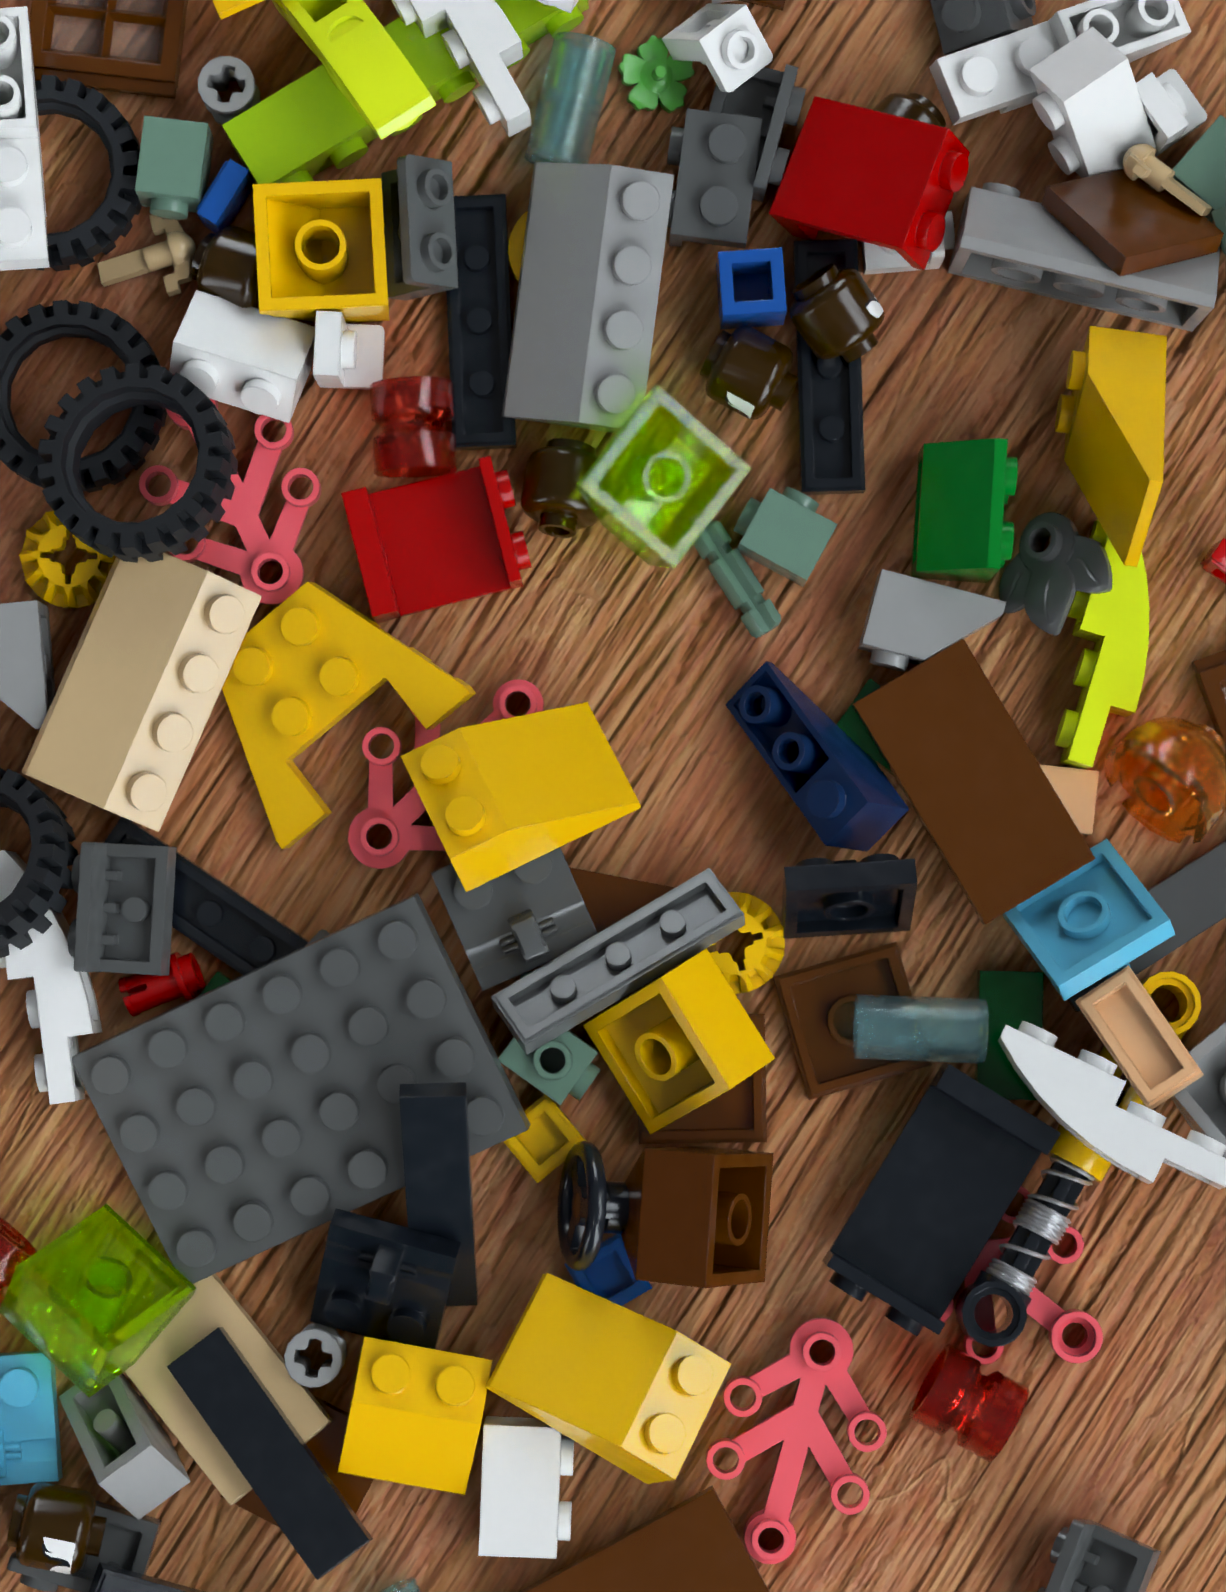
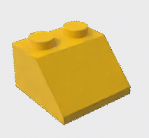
(321, 249)
(679, 1042)
(414, 1415)

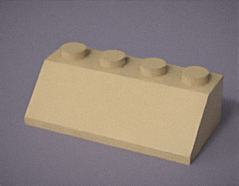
(141, 686)

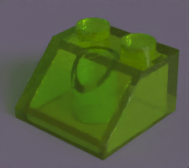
(661, 480)
(95, 1299)

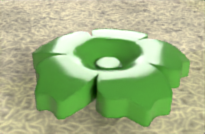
(655, 77)

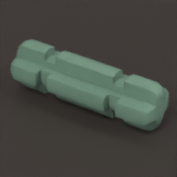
(737, 580)

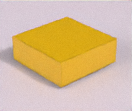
(546, 1140)

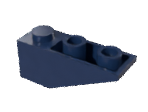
(816, 762)

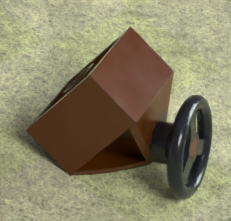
(681, 1213)

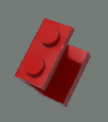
(871, 179)
(436, 541)

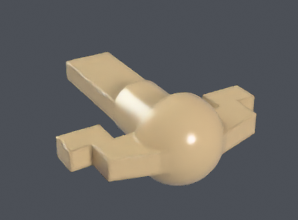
(1141, 163)
(175, 251)

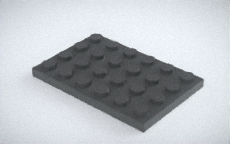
(285, 1088)

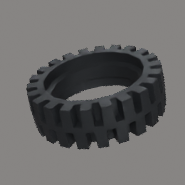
(121, 201)
(107, 328)
(89, 411)
(46, 864)

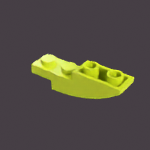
(360, 61)
(1116, 667)

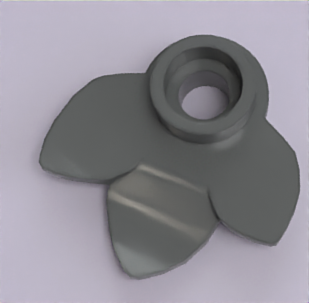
(1049, 578)

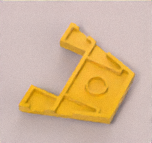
(305, 674)

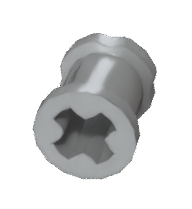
(216, 77)
(299, 1366)

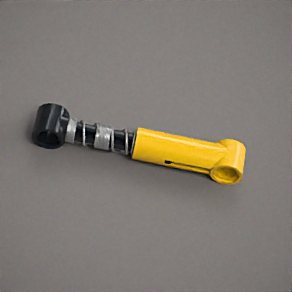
(1046, 1212)

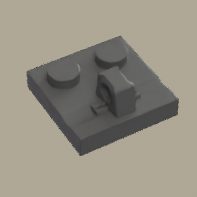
(517, 917)

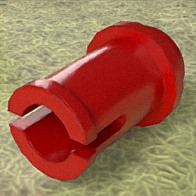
(154, 990)

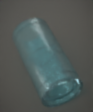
(570, 99)
(920, 1028)

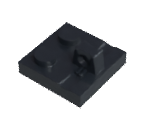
(848, 896)
(384, 1280)

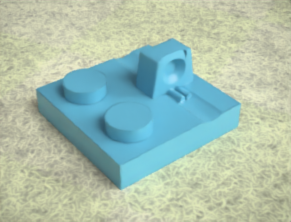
(1090, 923)
(28, 1419)

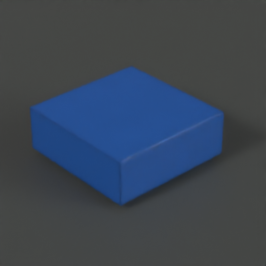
(225, 196)
(611, 1274)

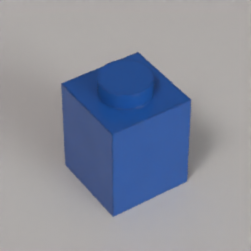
(751, 288)

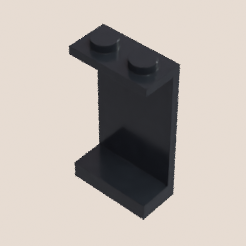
(937, 1199)

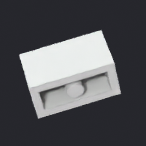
(1090, 105)
(243, 356)
(522, 1488)

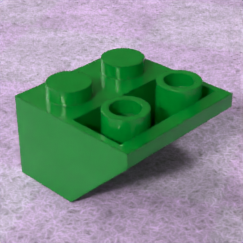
(962, 510)

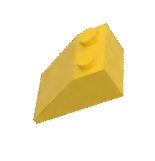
(1117, 430)
(518, 788)
(609, 1379)

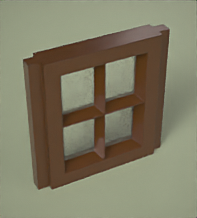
(110, 43)

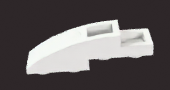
(483, 40)
(998, 72)
(21, 169)
(62, 998)
(1083, 1100)

